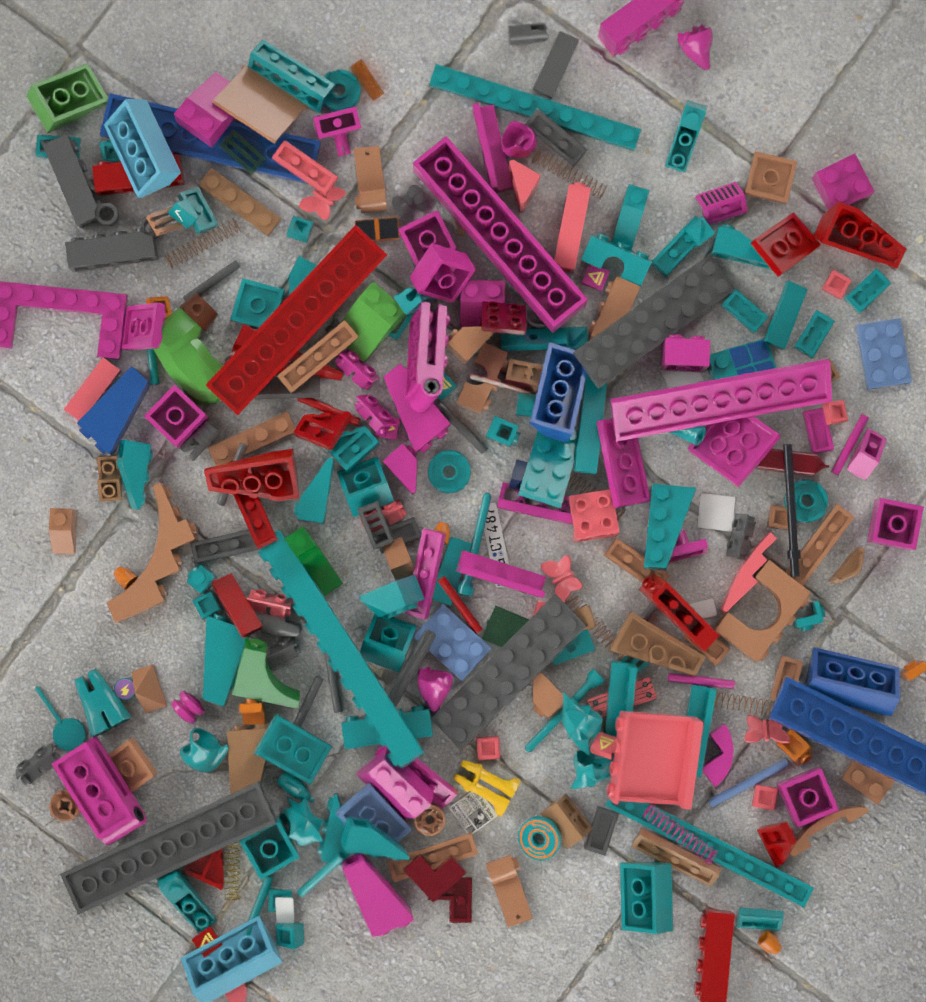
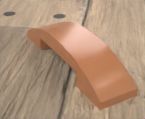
(849, 813)

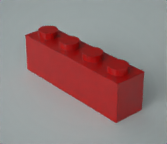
(112, 178)
(715, 955)

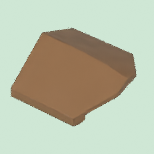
(850, 567)

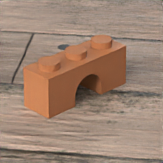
(477, 396)

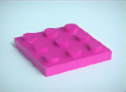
(735, 447)

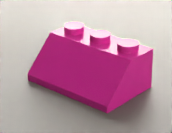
(398, 785)

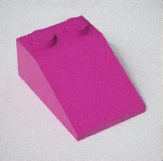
(203, 117)

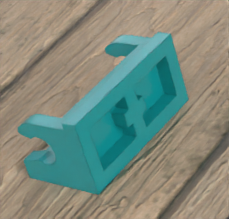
(410, 300)

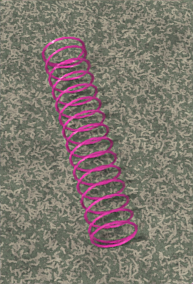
(711, 853)

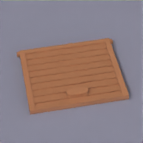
(259, 104)

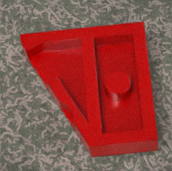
(323, 428)
(778, 841)
(208, 869)

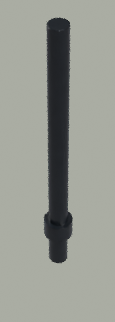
(793, 552)

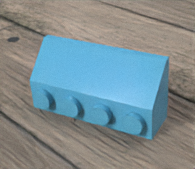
(141, 147)
(232, 962)

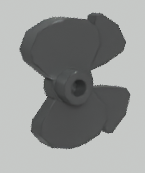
(414, 196)

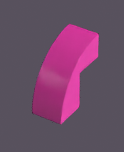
(720, 764)

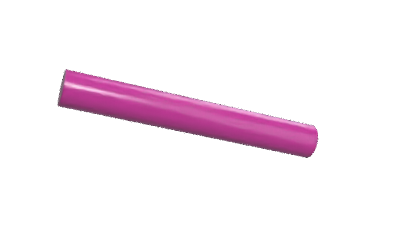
(850, 444)
(703, 681)

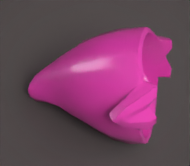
(697, 45)
(434, 686)

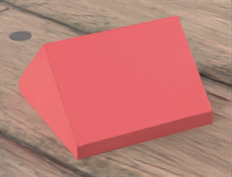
(523, 182)

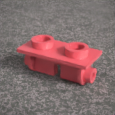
(390, 511)
(279, 603)

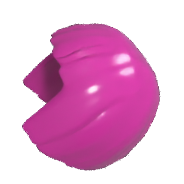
(518, 140)

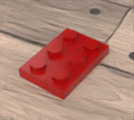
(785, 244)

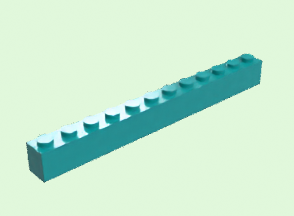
(342, 651)

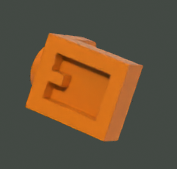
(797, 748)

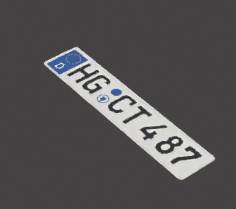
(494, 536)

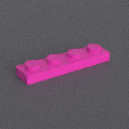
(427, 569)
(442, 790)

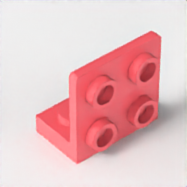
(593, 516)

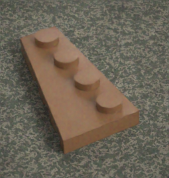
(650, 644)

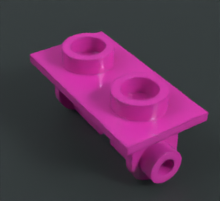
(349, 362)
(369, 407)

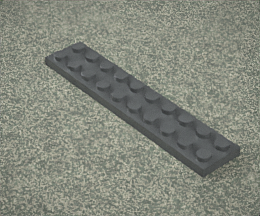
(169, 847)

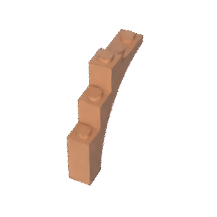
(172, 535)

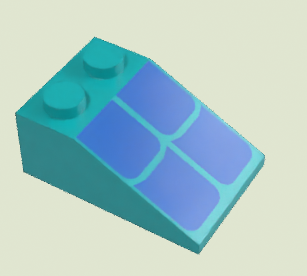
(741, 360)

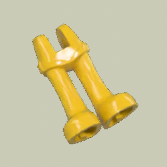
(499, 802)

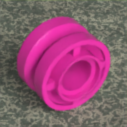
(188, 707)

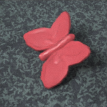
(322, 203)
(563, 575)
(765, 729)

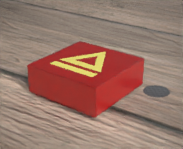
(205, 937)

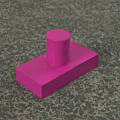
(686, 550)

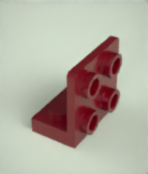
(503, 317)

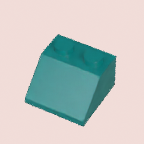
(365, 485)
(387, 642)

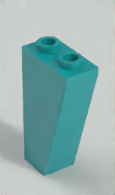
(221, 659)

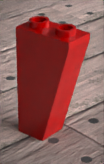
(678, 611)

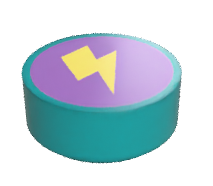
(124, 689)

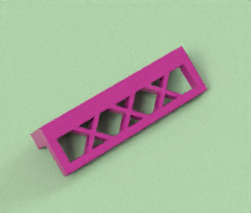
(491, 148)
(536, 511)
(501, 574)

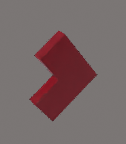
(434, 882)
(460, 901)

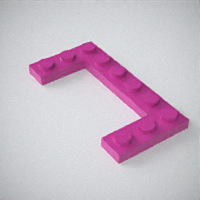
(109, 305)

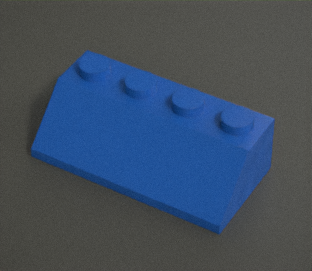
(558, 394)
(855, 681)

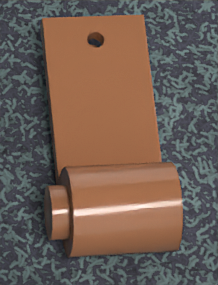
(370, 180)
(509, 890)

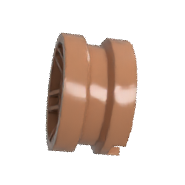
(57, 809)
(433, 828)

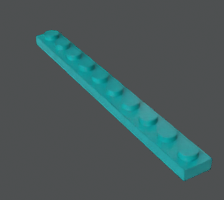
(526, 104)
(727, 855)

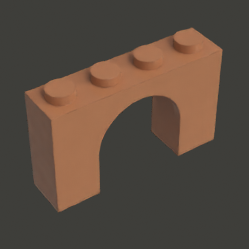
(789, 597)

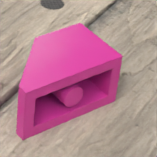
(867, 454)
(404, 466)

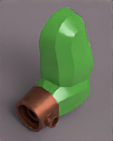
(184, 354)

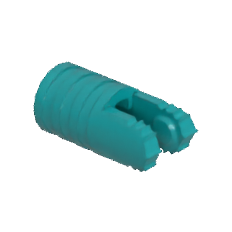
(693, 435)

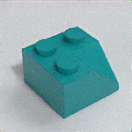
(394, 597)
(270, 849)

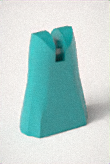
(100, 704)

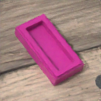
(817, 431)

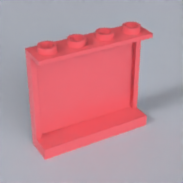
(655, 758)

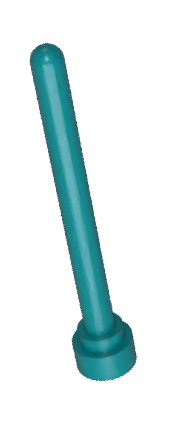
(466, 586)
(592, 680)

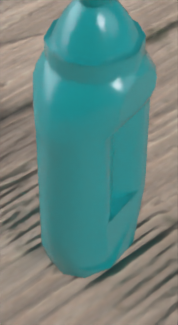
(294, 787)

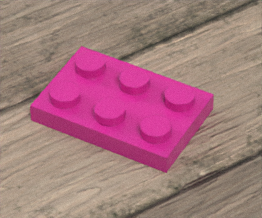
(143, 326)

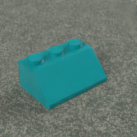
(646, 897)

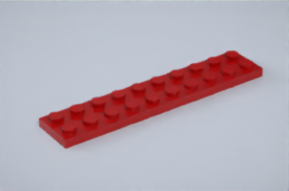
(296, 320)

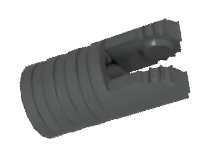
(527, 33)
(326, 328)
(204, 436)
(280, 626)

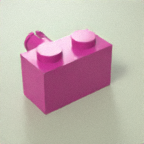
(337, 125)

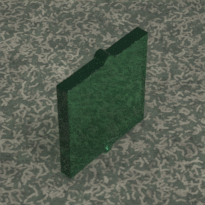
(502, 626)

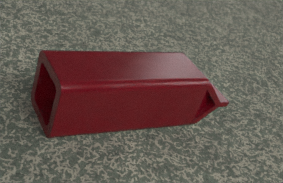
(803, 463)

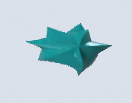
(580, 722)
(590, 769)
(302, 823)

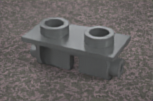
(742, 526)
(286, 648)
(29, 769)

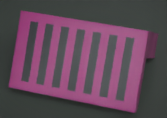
(722, 203)

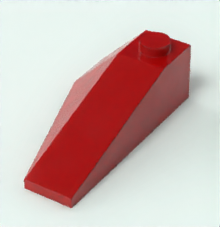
(856, 233)
(263, 475)

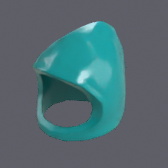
(205, 753)

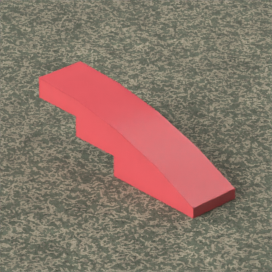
(743, 579)

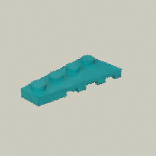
(666, 518)

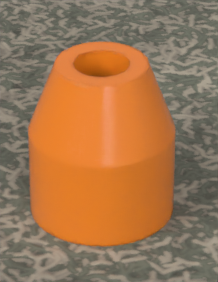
(444, 528)
(124, 577)
(769, 943)

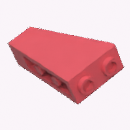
(572, 226)

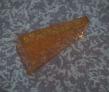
(366, 79)

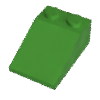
(66, 97)
(372, 319)

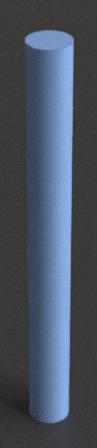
(751, 781)

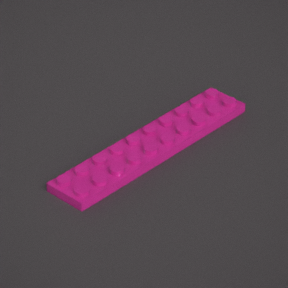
(721, 400)

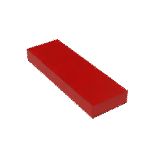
(256, 520)
(236, 605)

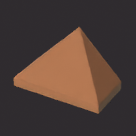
(148, 689)

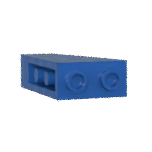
(114, 411)

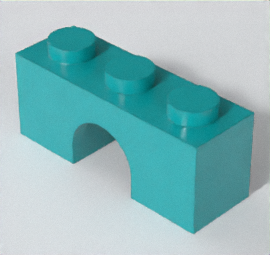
(635, 264)

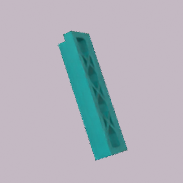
(291, 73)
(620, 693)
(701, 706)

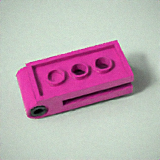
(426, 356)
(100, 791)

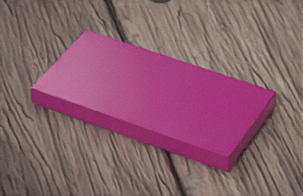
(623, 467)

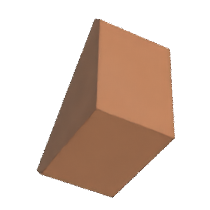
(398, 559)

